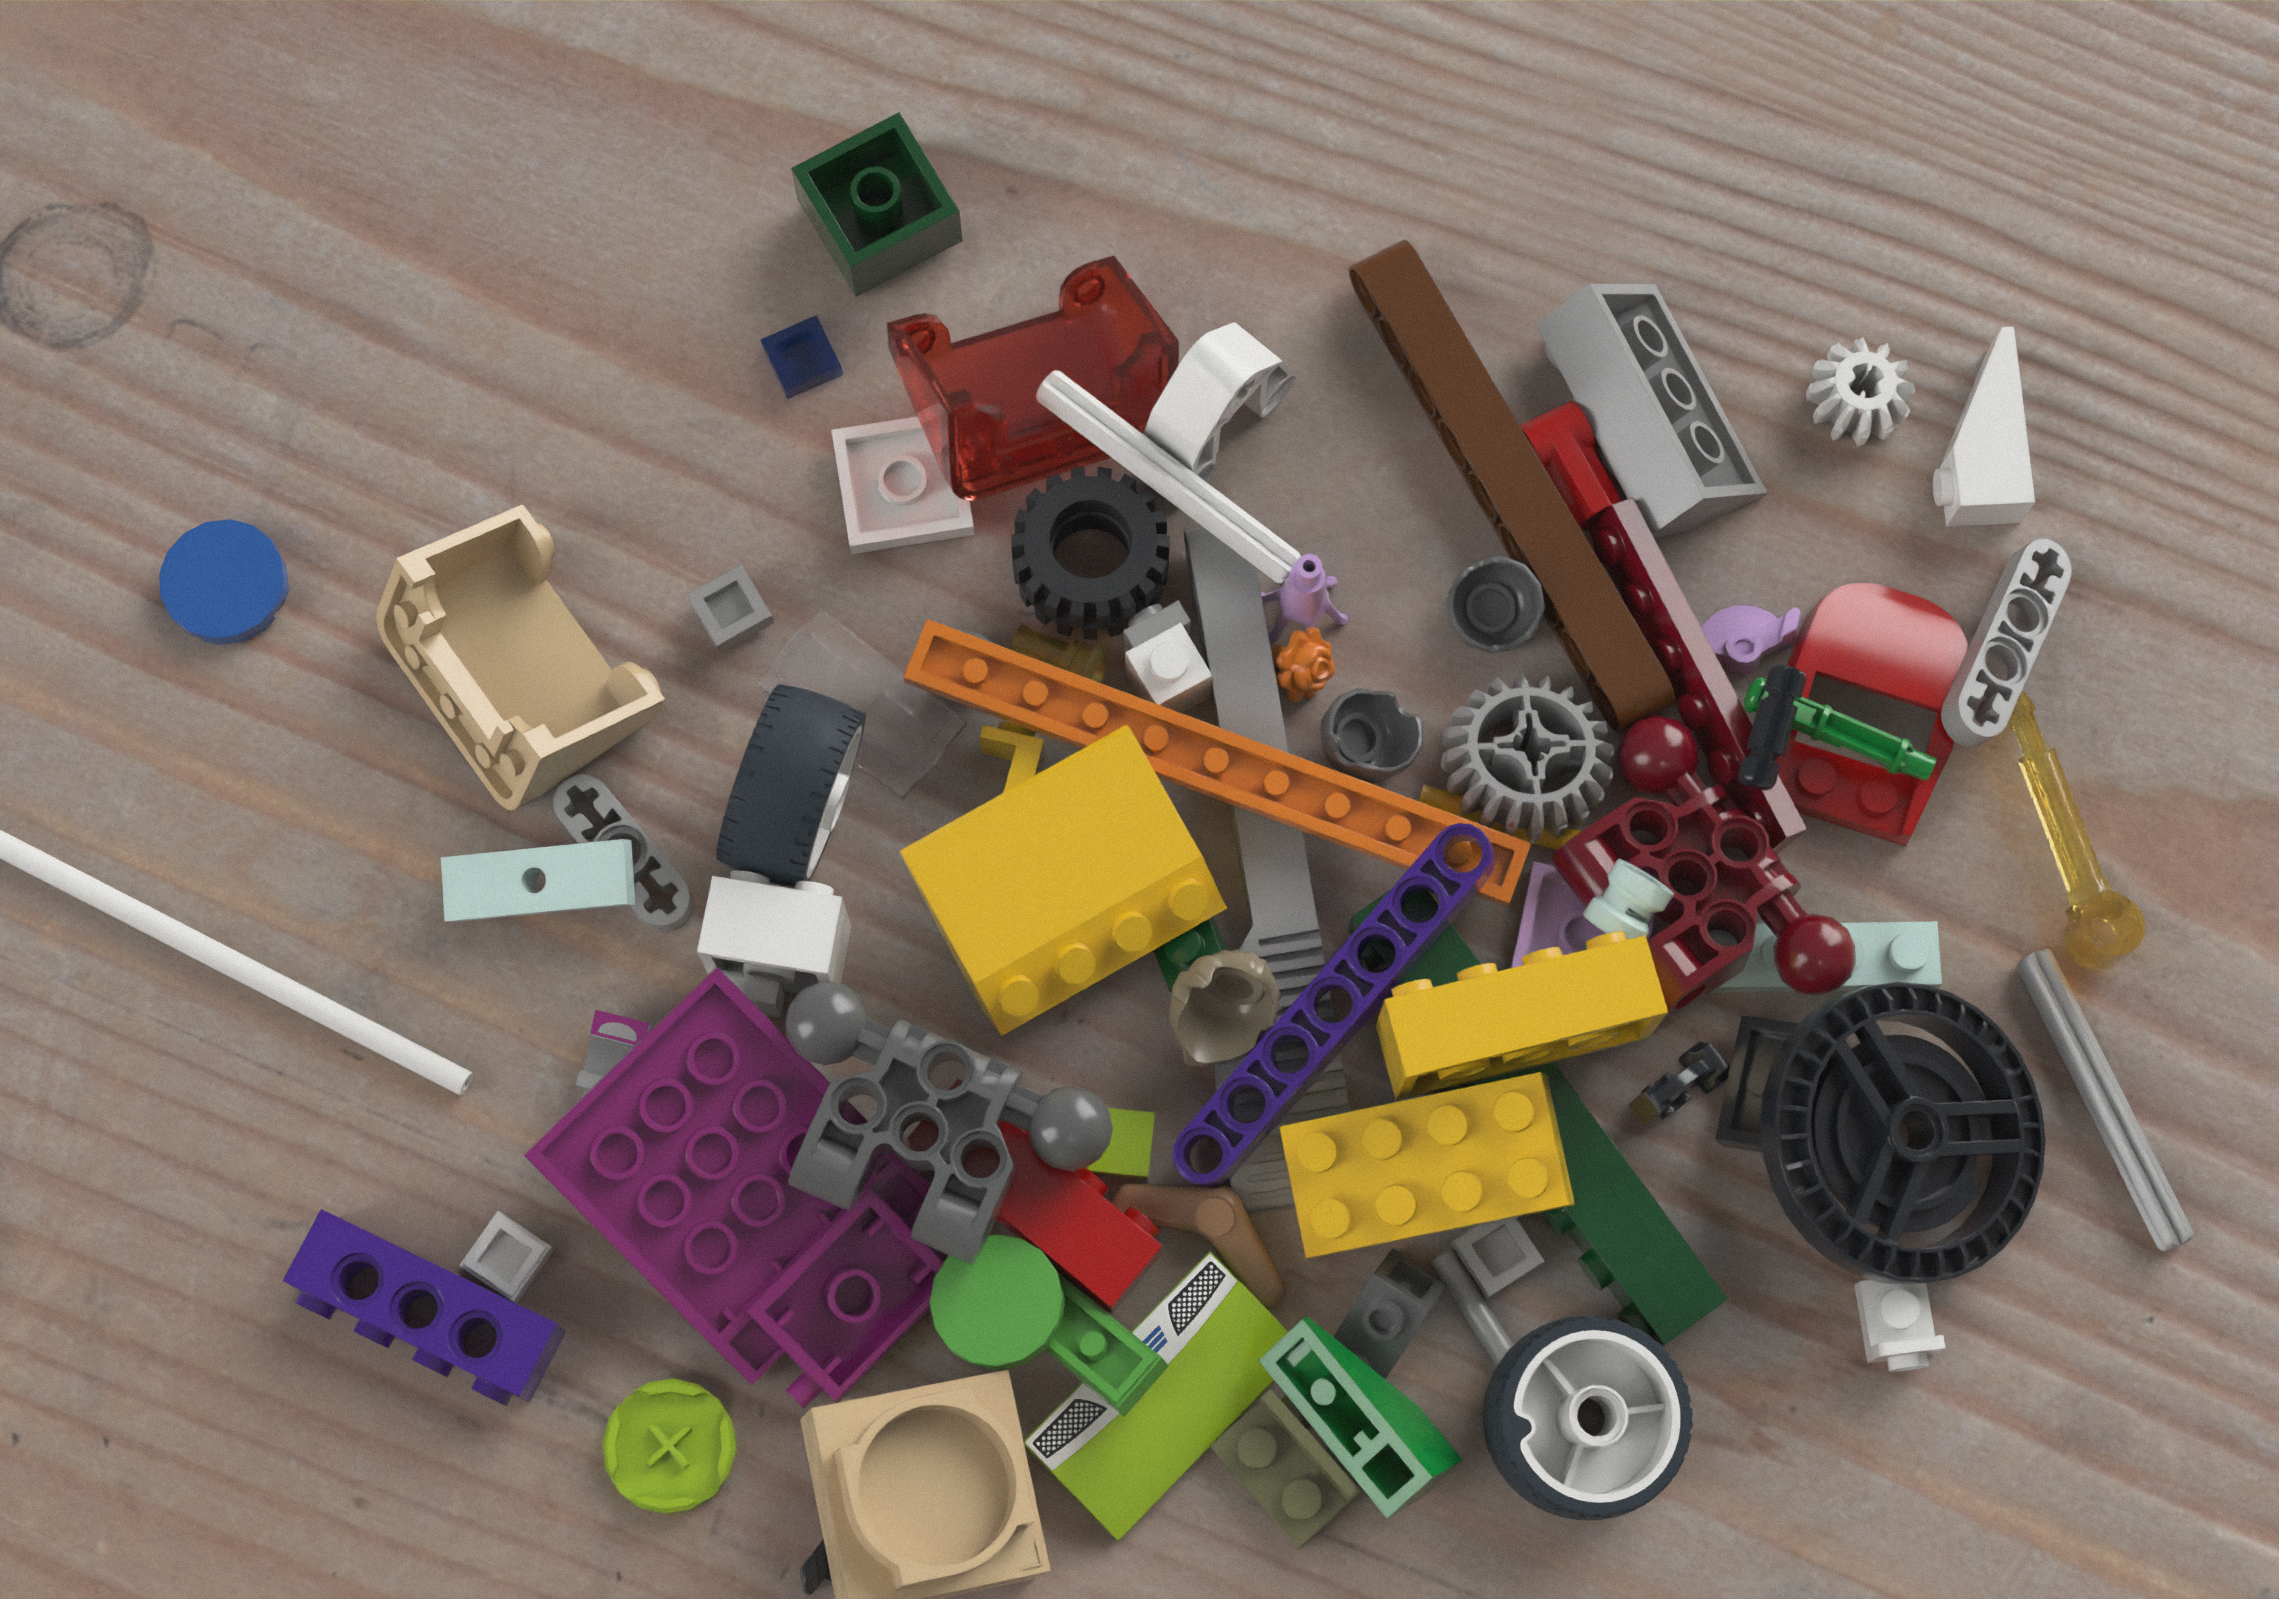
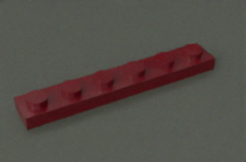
(1698, 680)

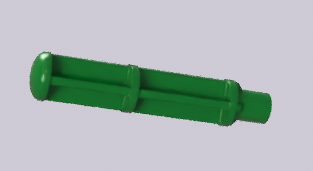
(1841, 730)

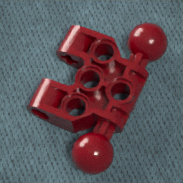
(1661, 759)

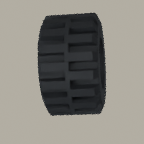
(1083, 505)

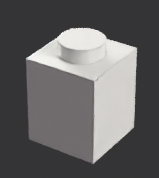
(1169, 671)

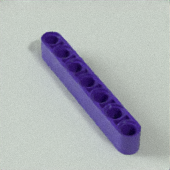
(1343, 973)

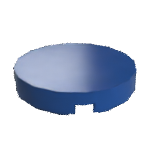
(223, 581)

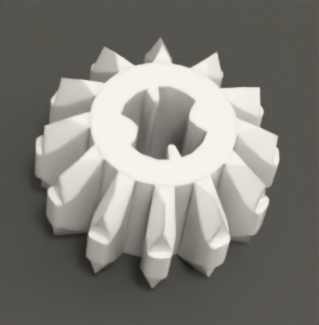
(1855, 412)

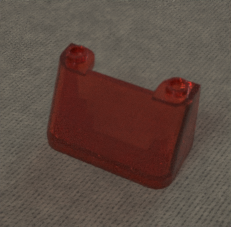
(982, 390)

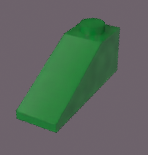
(1361, 1417)

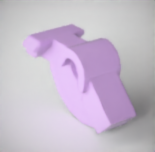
(1747, 634)

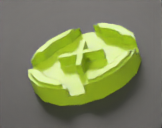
(669, 1446)

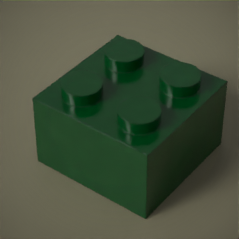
(877, 204)

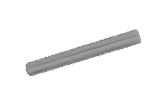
(2105, 1100)

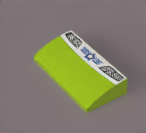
(1212, 1342)

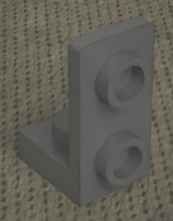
(1389, 1312)

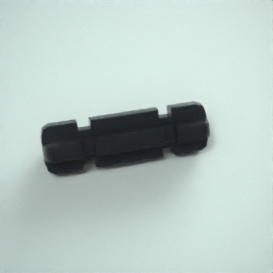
(1772, 727)

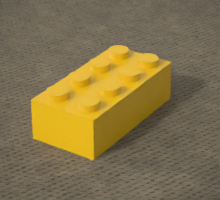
(1519, 1015)
(1426, 1165)

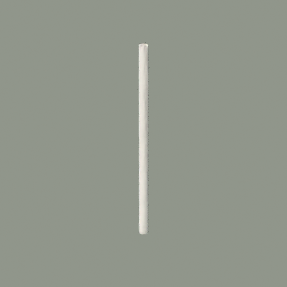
(235, 965)

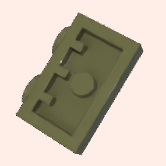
(1285, 1468)

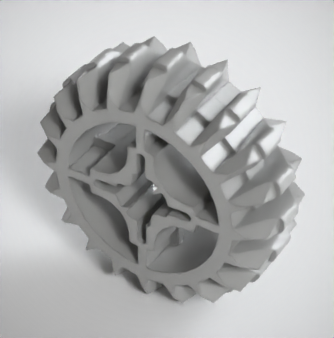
(1571, 747)

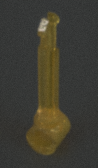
(2088, 890)

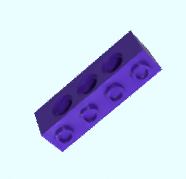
(339, 1249)

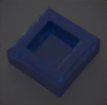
(801, 357)

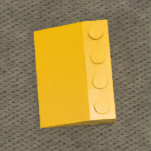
(1063, 880)

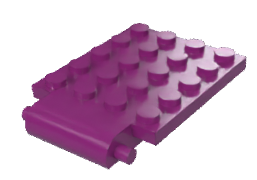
(688, 1178)

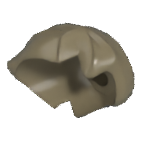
(1223, 1007)

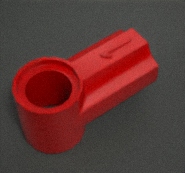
(1567, 453)

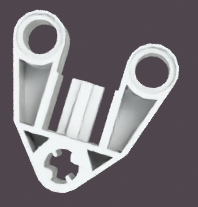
(1208, 388)

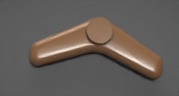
(1218, 1216)

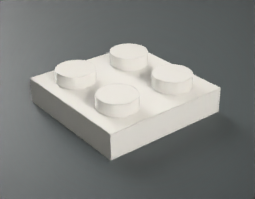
(895, 488)

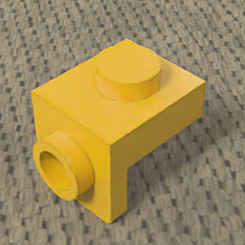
(1016, 745)

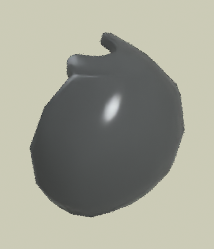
(1495, 604)
(1370, 735)

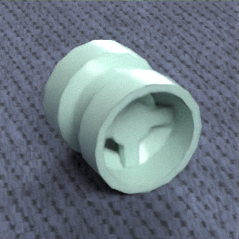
(1628, 901)

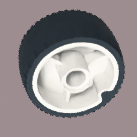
(790, 785)
(1536, 1428)

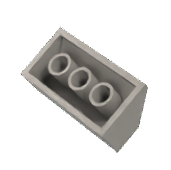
(1649, 406)

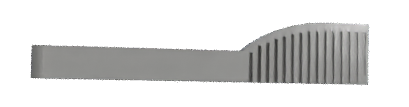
(1269, 852)

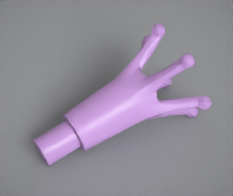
(1304, 596)

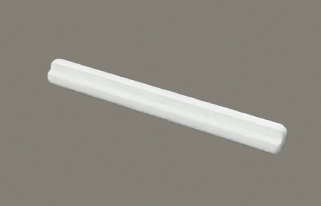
(1167, 476)

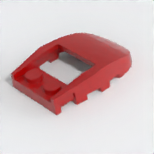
(1890, 648)

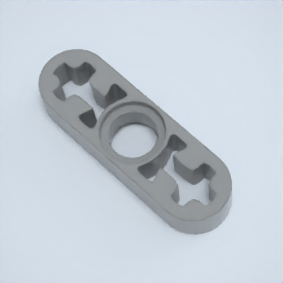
(607, 808)

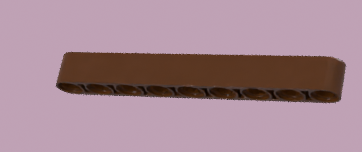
(1511, 485)

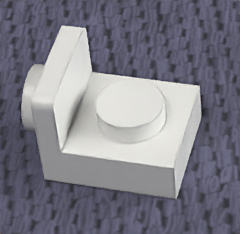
(1897, 1324)

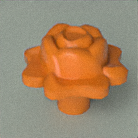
(1303, 664)

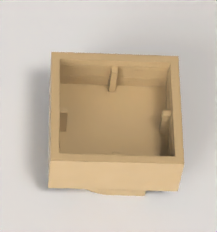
(925, 1491)

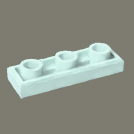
(505, 881)

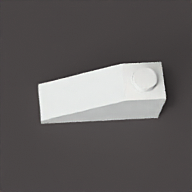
(1988, 458)

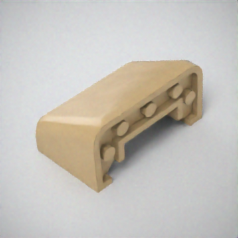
(508, 658)

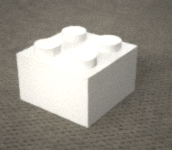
(775, 930)

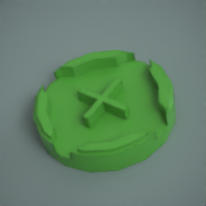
(1001, 1306)

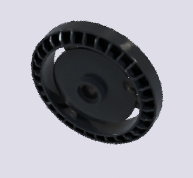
(1852, 1141)

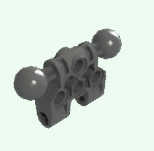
(837, 1158)

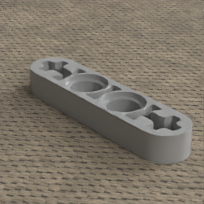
(2015, 647)

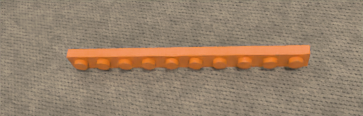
(1202, 756)

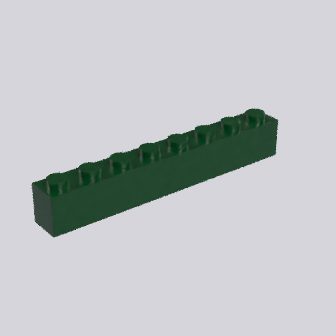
(1615, 1218)

